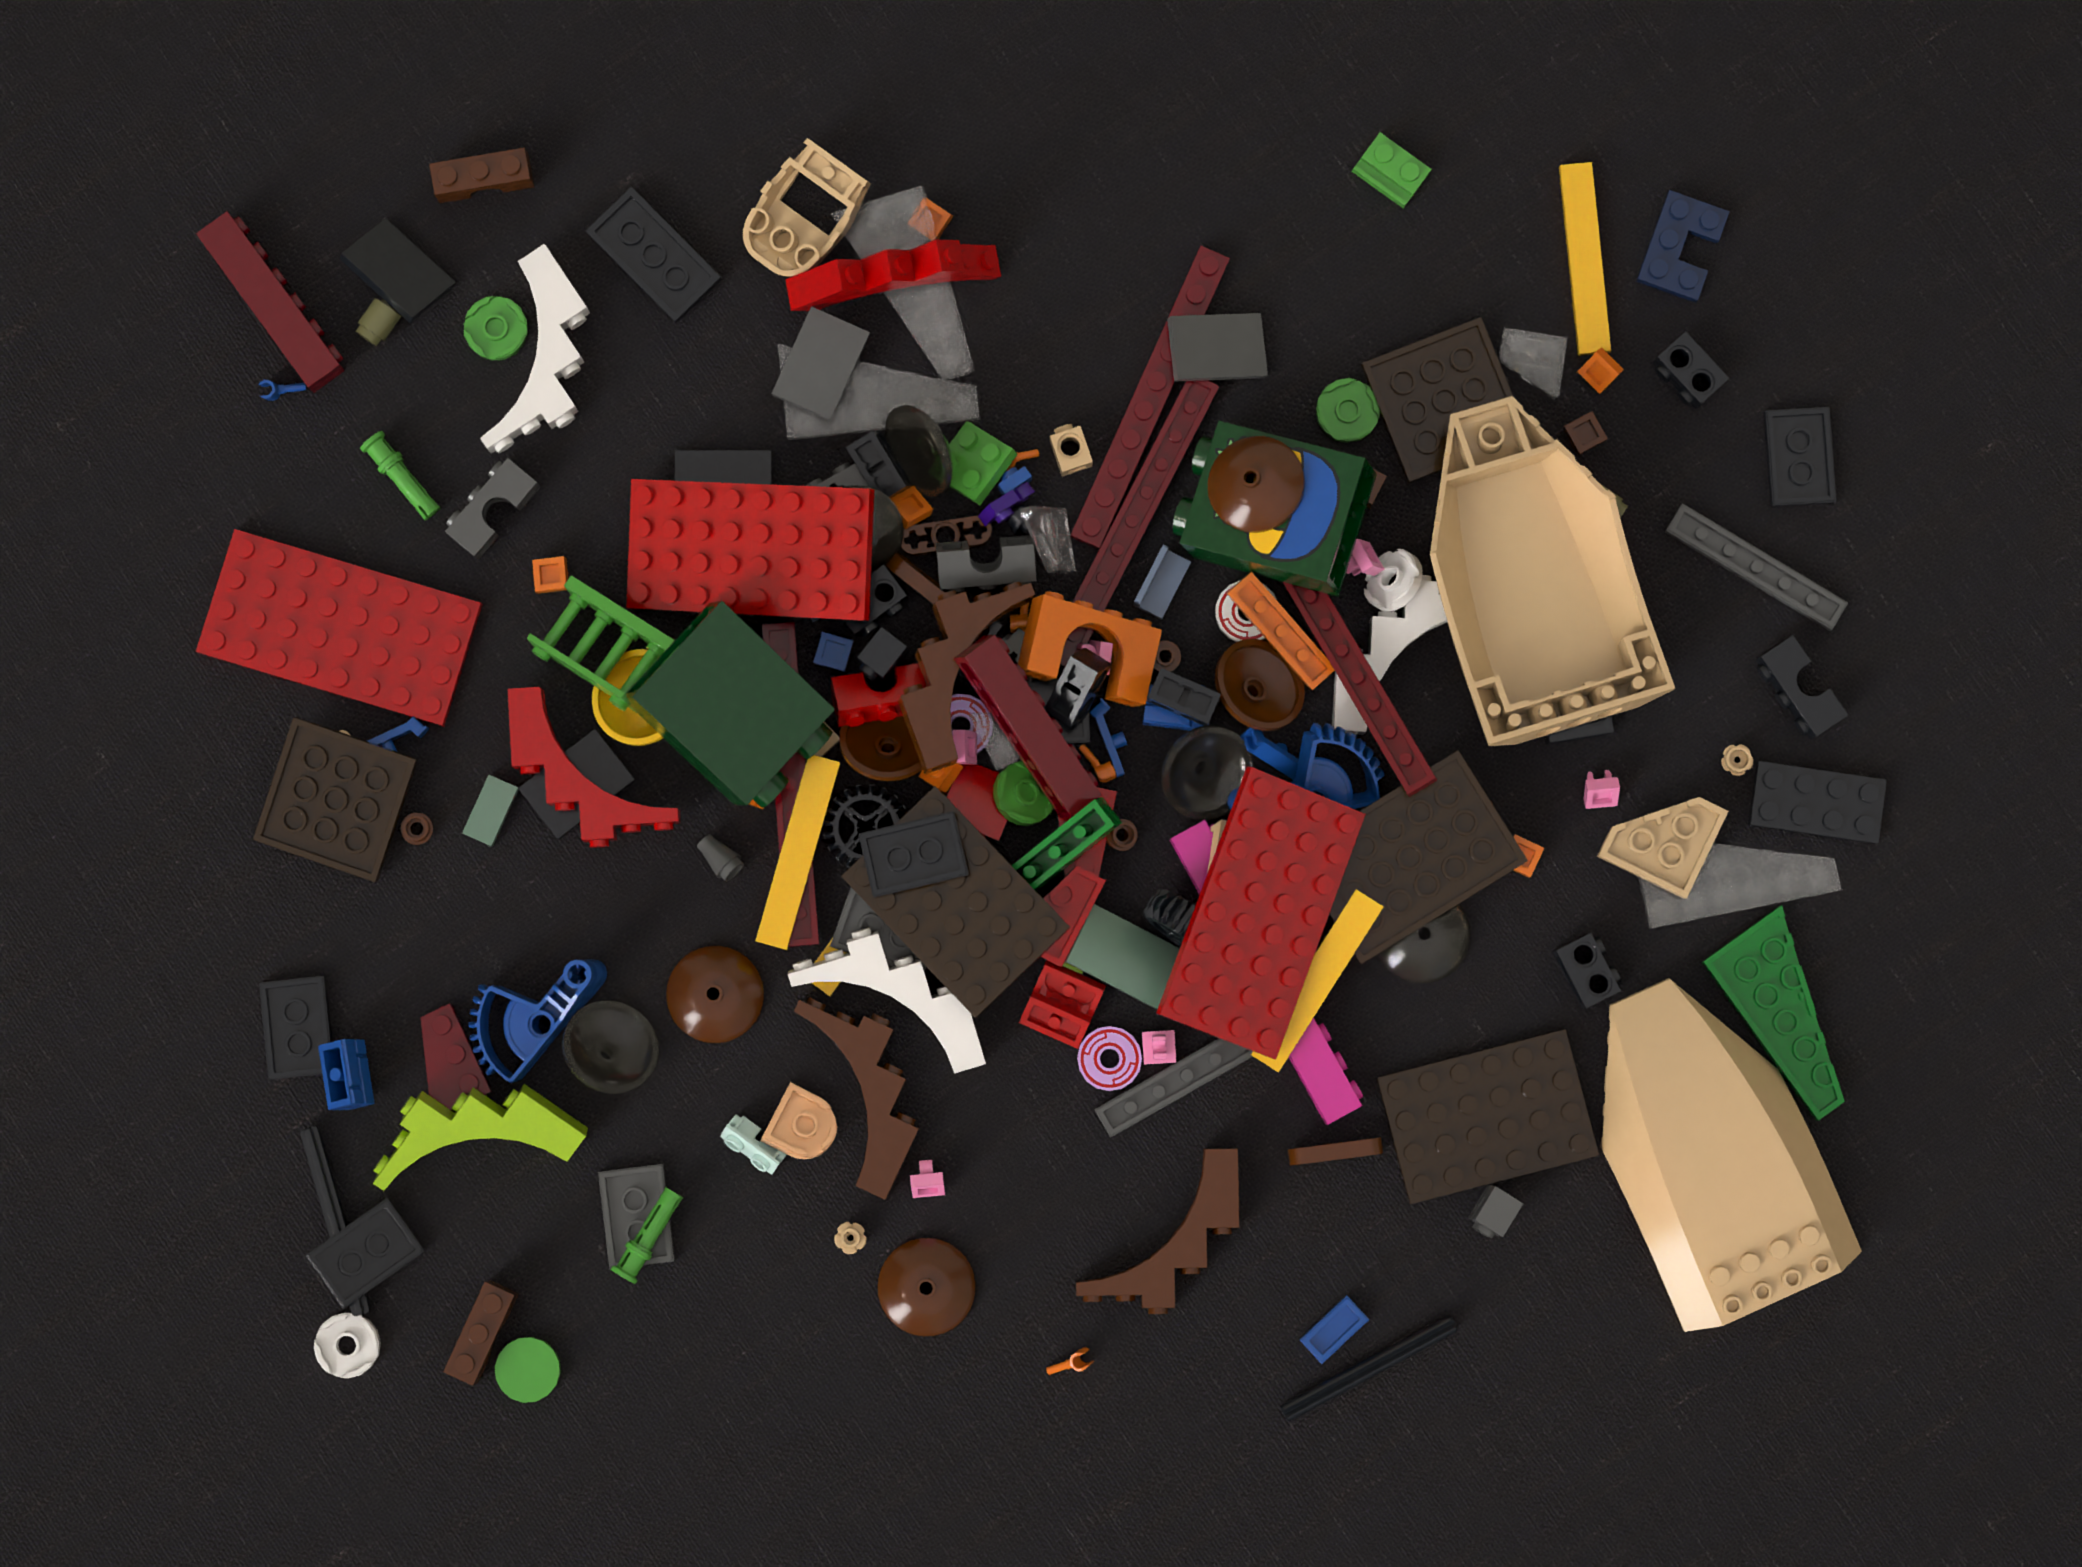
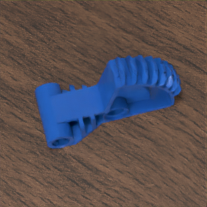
(1328, 777)
(523, 1016)

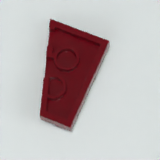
(450, 1058)

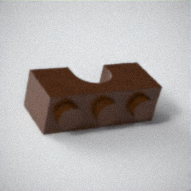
(498, 170)
(480, 1332)

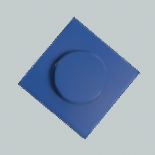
(1014, 478)
(833, 652)

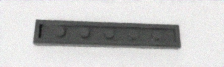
(1756, 567)
(1170, 1085)

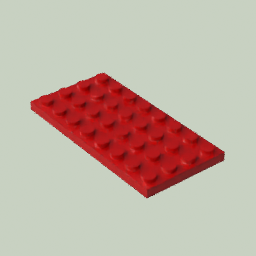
(751, 548)
(339, 627)
(1261, 913)

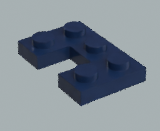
(1661, 262)

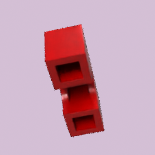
(859, 704)

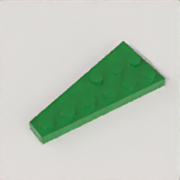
(1772, 997)

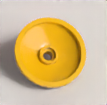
(622, 725)

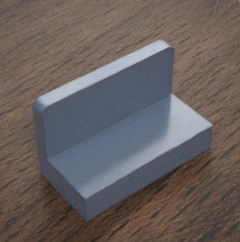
(1161, 583)

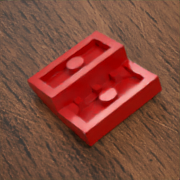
(974, 799)
(1062, 1004)

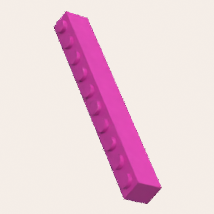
(1312, 1056)

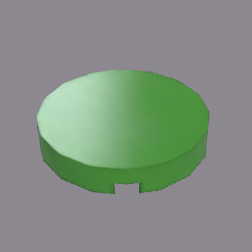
(495, 328)
(1347, 410)
(1020, 796)
(527, 1369)

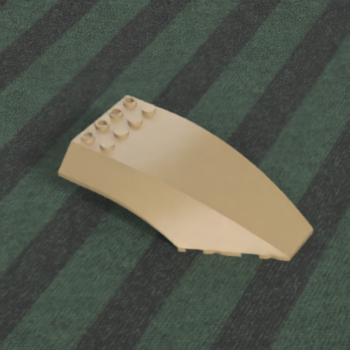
(1537, 581)
(1715, 1162)

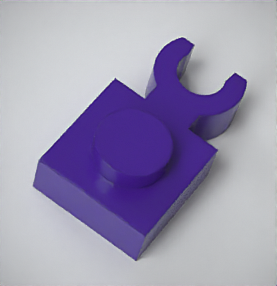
(1002, 507)

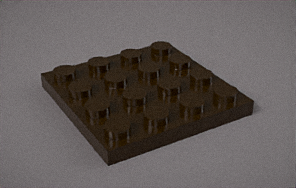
(1426, 384)
(335, 799)

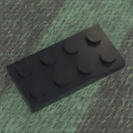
(653, 255)
(1817, 802)

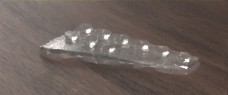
(927, 310)
(877, 391)
(1741, 880)

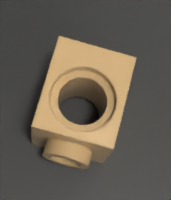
(1077, 462)

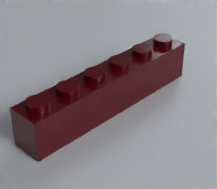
(270, 301)
(1028, 725)

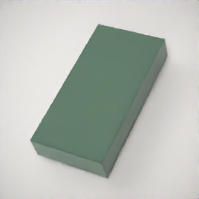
(490, 810)

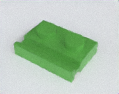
(1391, 170)

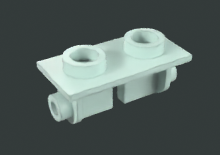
(740, 1137)

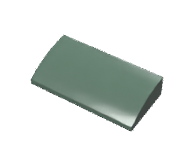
(1123, 956)

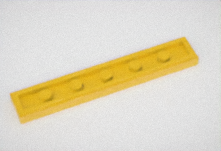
(1584, 258)
(797, 852)
(1326, 969)

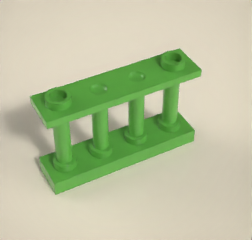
(606, 614)

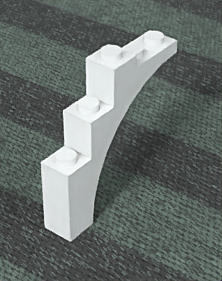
(556, 357)
(1386, 641)
(906, 983)

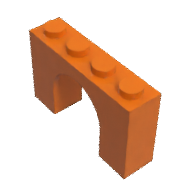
(1132, 651)

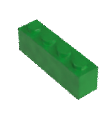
(1067, 843)

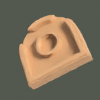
(801, 1124)

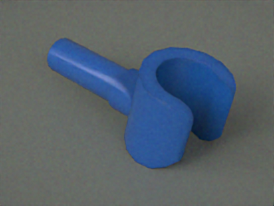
(277, 389)

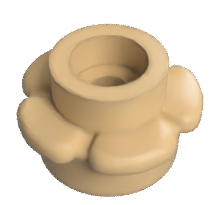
(1743, 753)
(846, 1229)

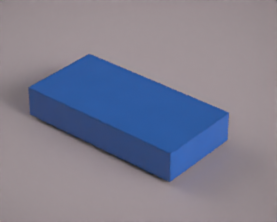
(1334, 1329)

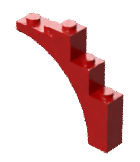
(891, 270)
(600, 812)

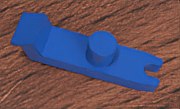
(386, 739)
(1111, 742)
(1271, 753)

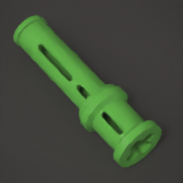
(392, 464)
(640, 1248)

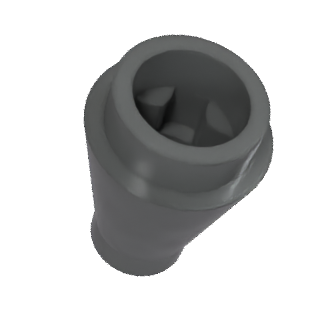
(722, 859)

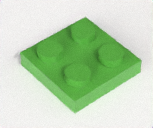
(978, 462)

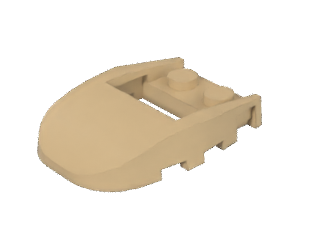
(786, 239)

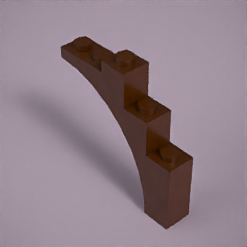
(961, 624)
(863, 1047)
(1154, 1278)

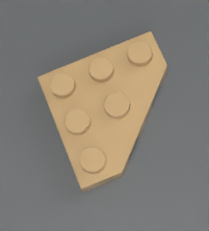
(1666, 844)

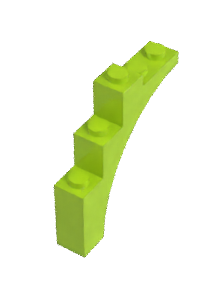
(432, 1125)

